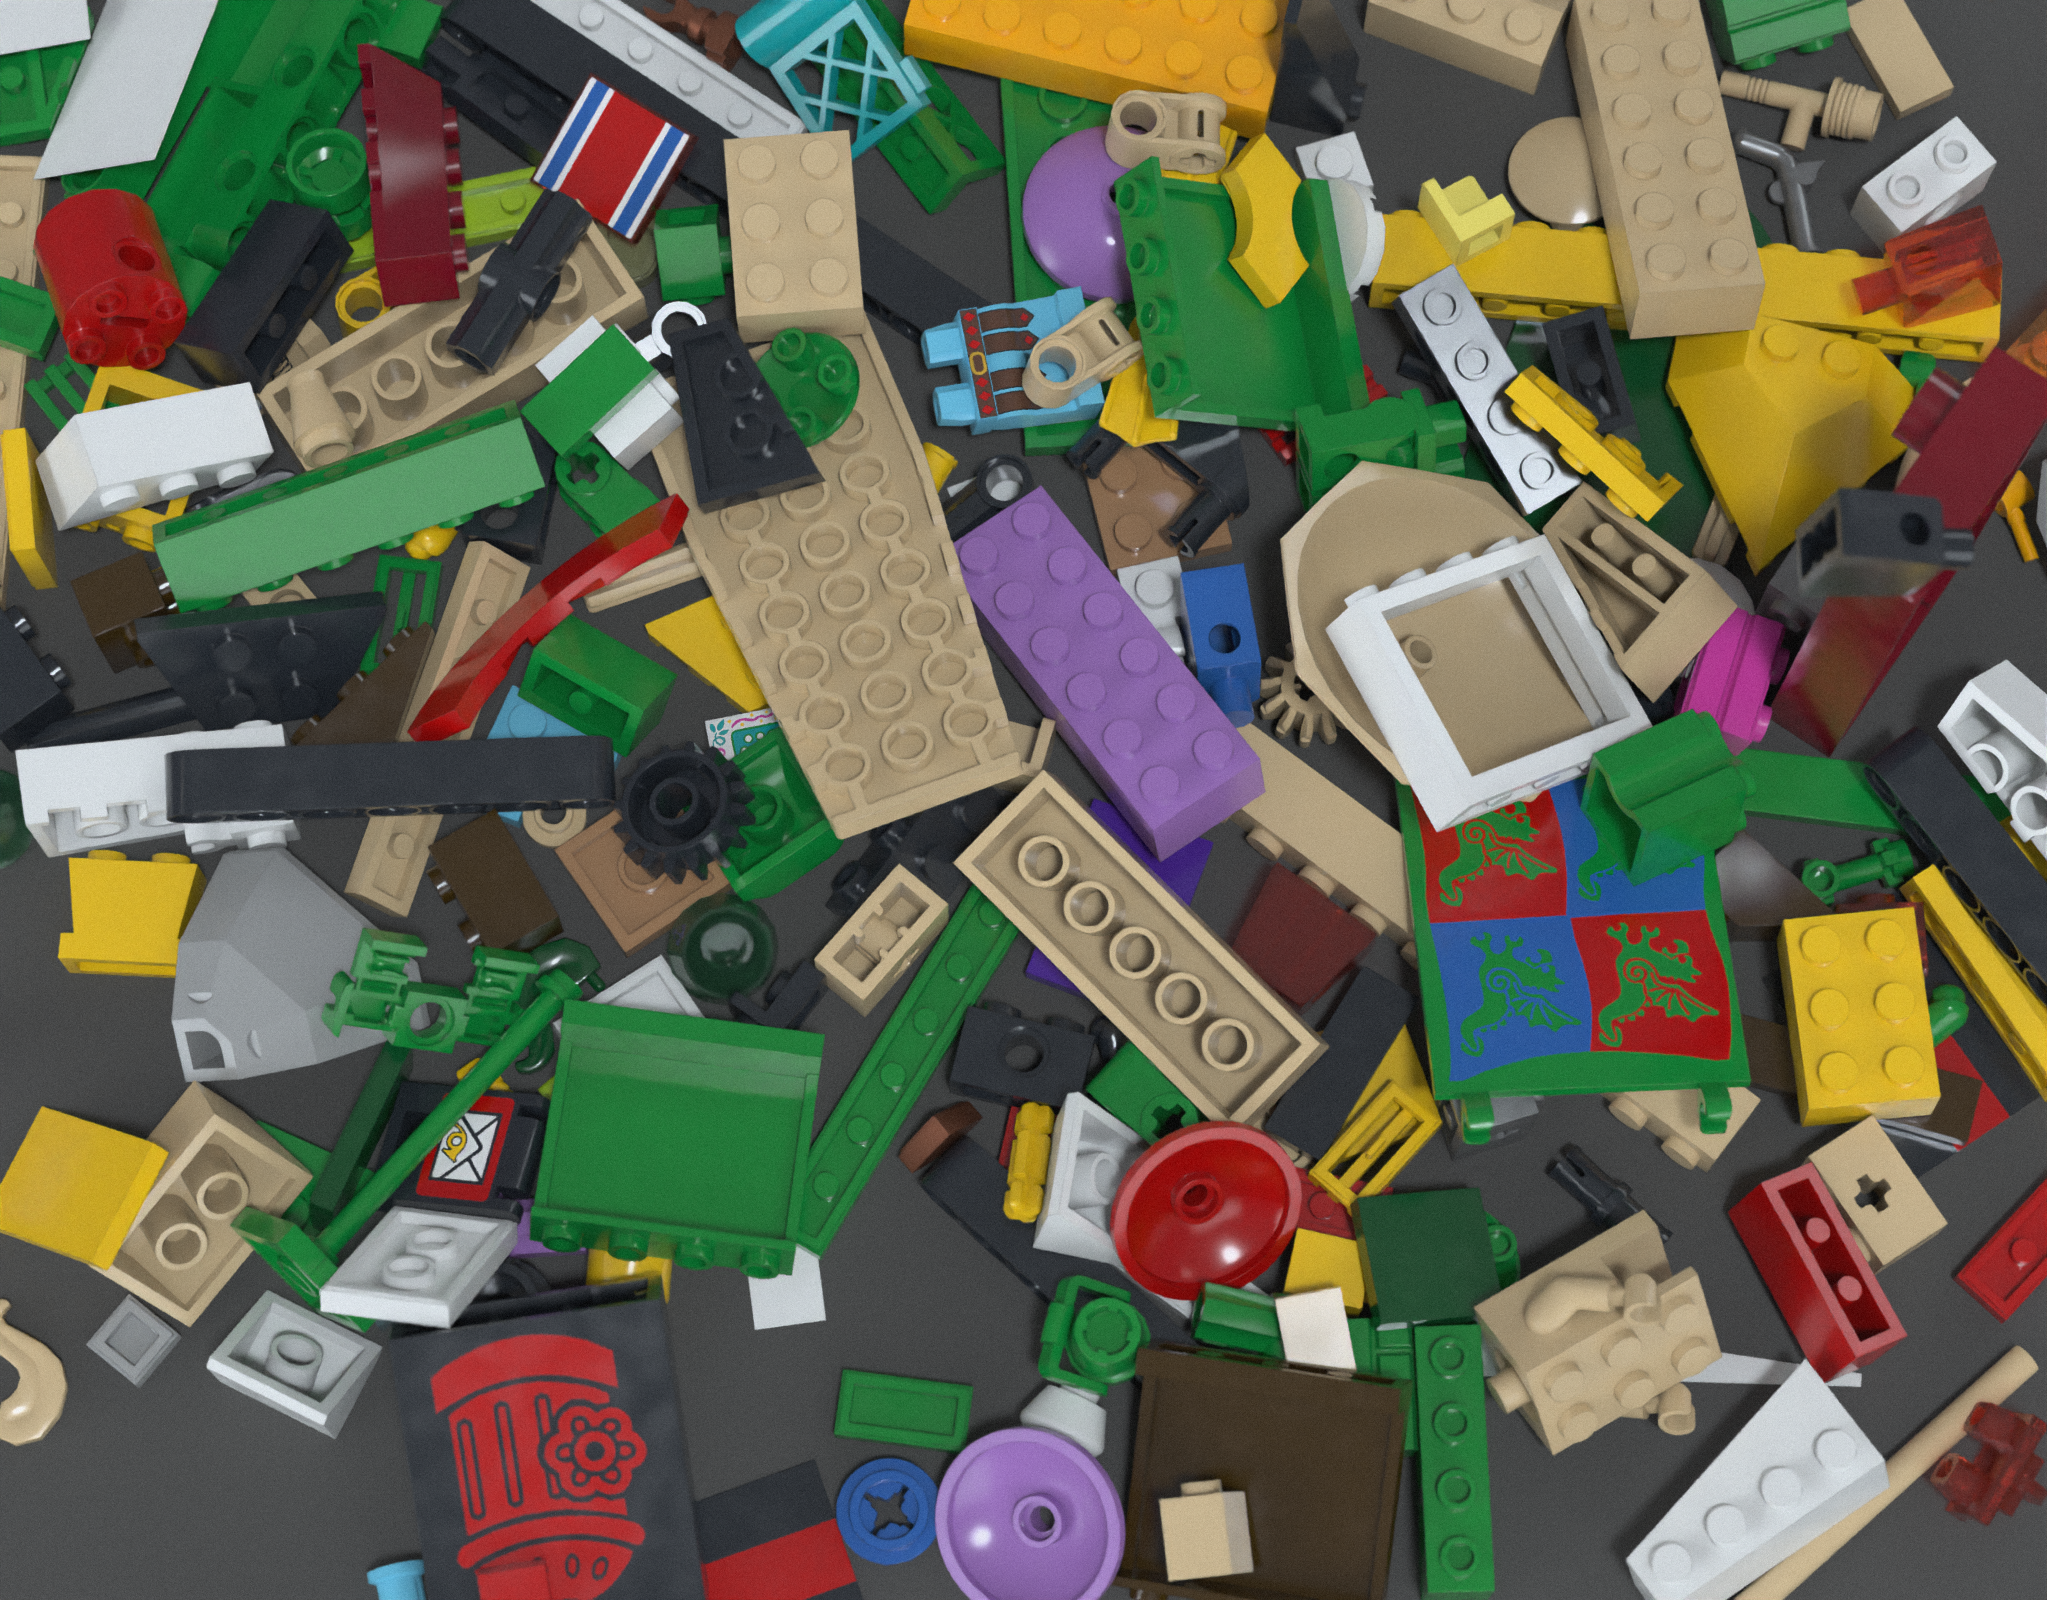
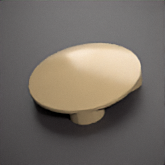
(1555, 174)

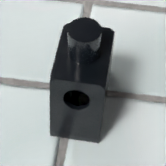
(1877, 545)

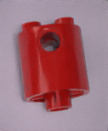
(110, 279)

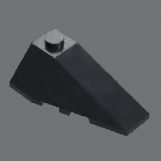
(1316, 71)

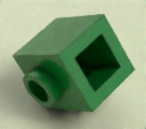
(692, 254)

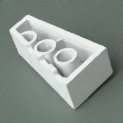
(2002, 739)
(114, 789)
(1763, 1497)

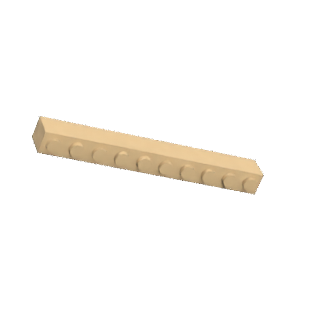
(1362, 864)

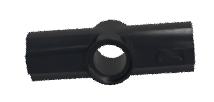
(519, 282)

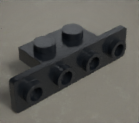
(922, 844)

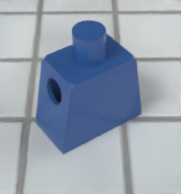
(1221, 638)

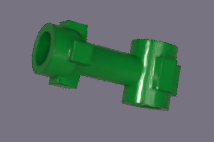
(1888, 862)

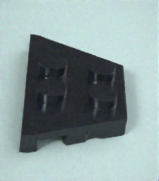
(263, 658)

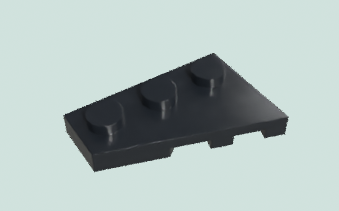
(733, 422)

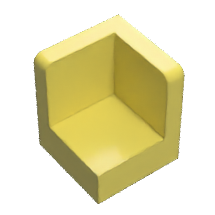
(1465, 217)

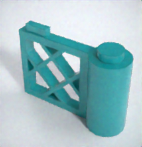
(792, 31)

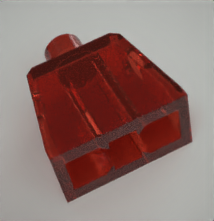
(1936, 271)
(1300, 940)

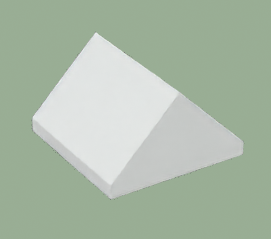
(1083, 1174)
(296, 1362)

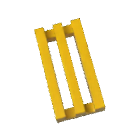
(1339, 1189)

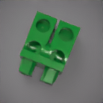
(1384, 432)

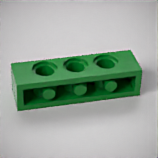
(1452, 1465)

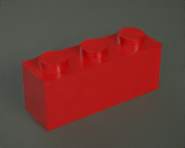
(1817, 1273)

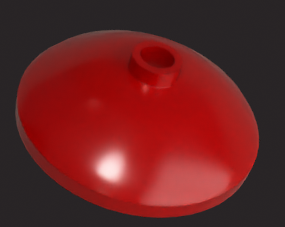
(1222, 1229)

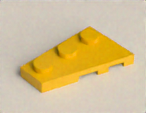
(1613, 460)

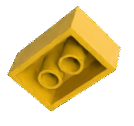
(1858, 1017)

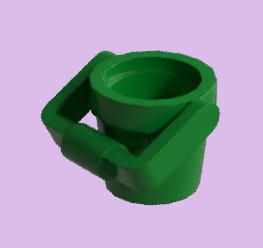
(1097, 1338)

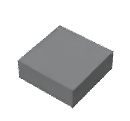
(134, 1341)

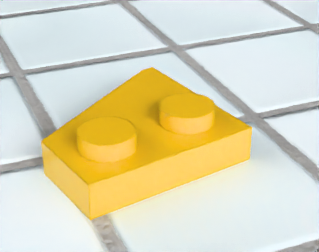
(707, 646)

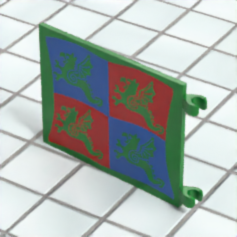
(1560, 971)

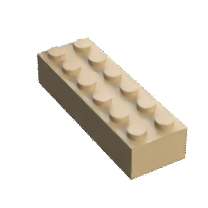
(1664, 167)
(403, 379)
(1140, 953)

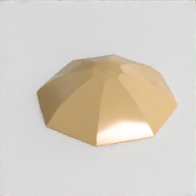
(1470, 652)

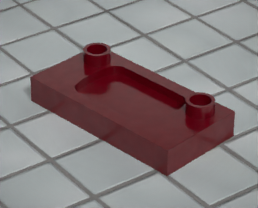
(1969, 454)

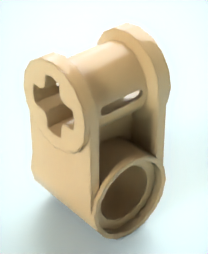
(1171, 129)
(1088, 347)

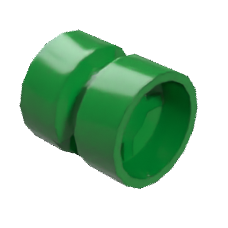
(332, 174)

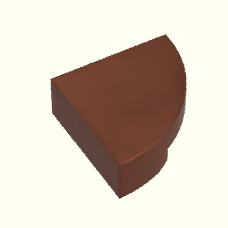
(939, 1135)

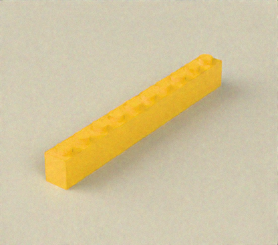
(1563, 272)

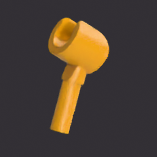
(2017, 495)

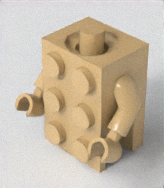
(1600, 1338)

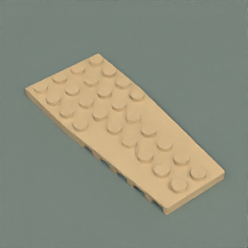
(857, 615)

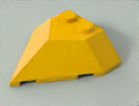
(1785, 421)

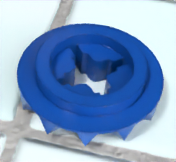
(885, 1480)

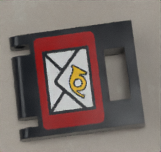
(484, 1154)

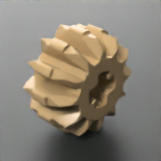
(1283, 702)

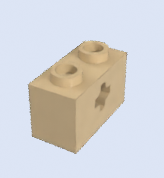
(882, 940)
(1869, 1162)

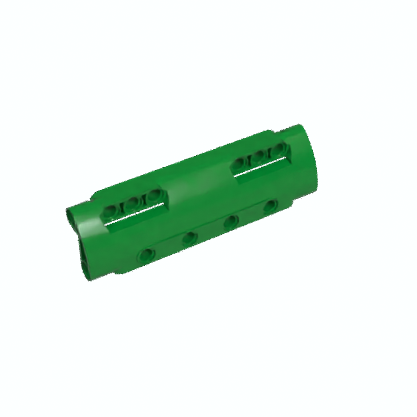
(271, 80)

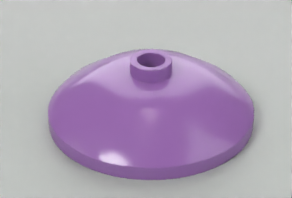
(1073, 220)
(994, 1527)

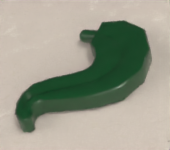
(581, 966)

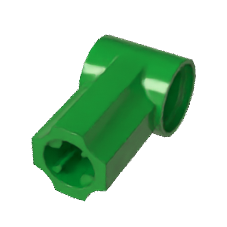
(1237, 1320)

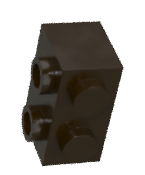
(116, 597)
(493, 887)

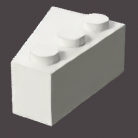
(152, 453)

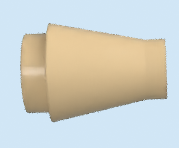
(318, 422)

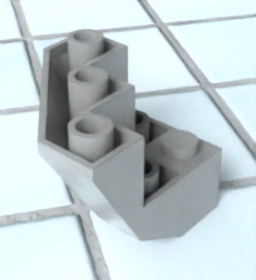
(262, 970)

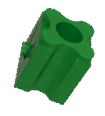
(1667, 795)

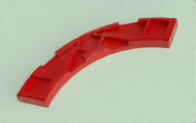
(532, 617)

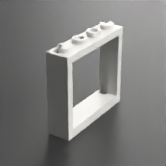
(1412, 723)

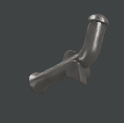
(1793, 184)

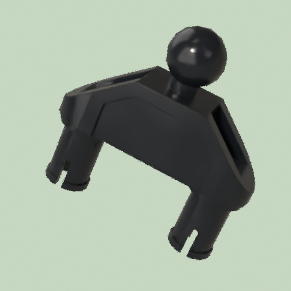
(1203, 455)

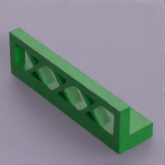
(925, 145)

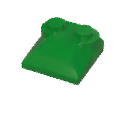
(789, 826)

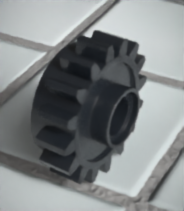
(699, 836)

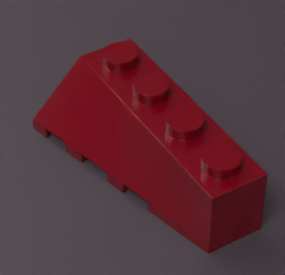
(412, 181)

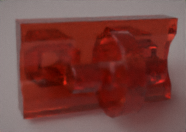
(2003, 1469)

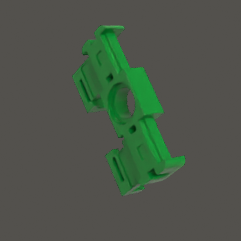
(381, 983)

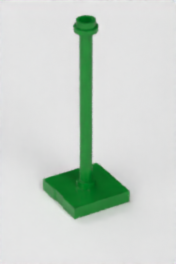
(311, 1261)

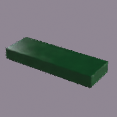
(360, 1135)

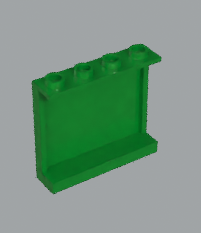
(1204, 331)
(677, 1139)

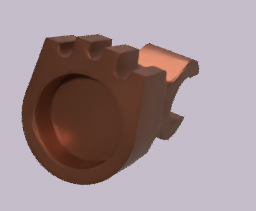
(703, 27)

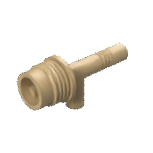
(1845, 111)

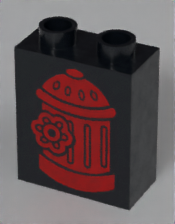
(555, 1440)

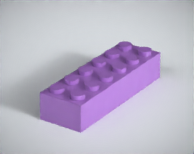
(1105, 676)

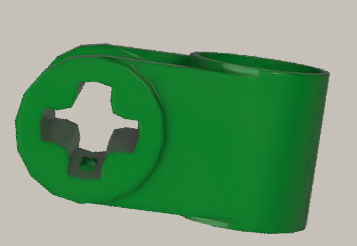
(610, 498)
(1142, 1095)

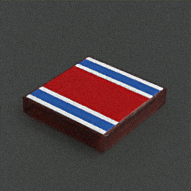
(615, 158)

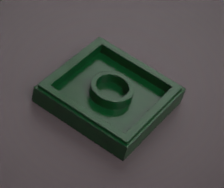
(1424, 1257)

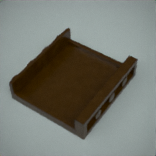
(1305, 1446)

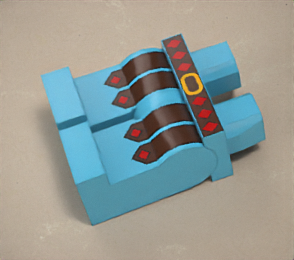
(991, 357)

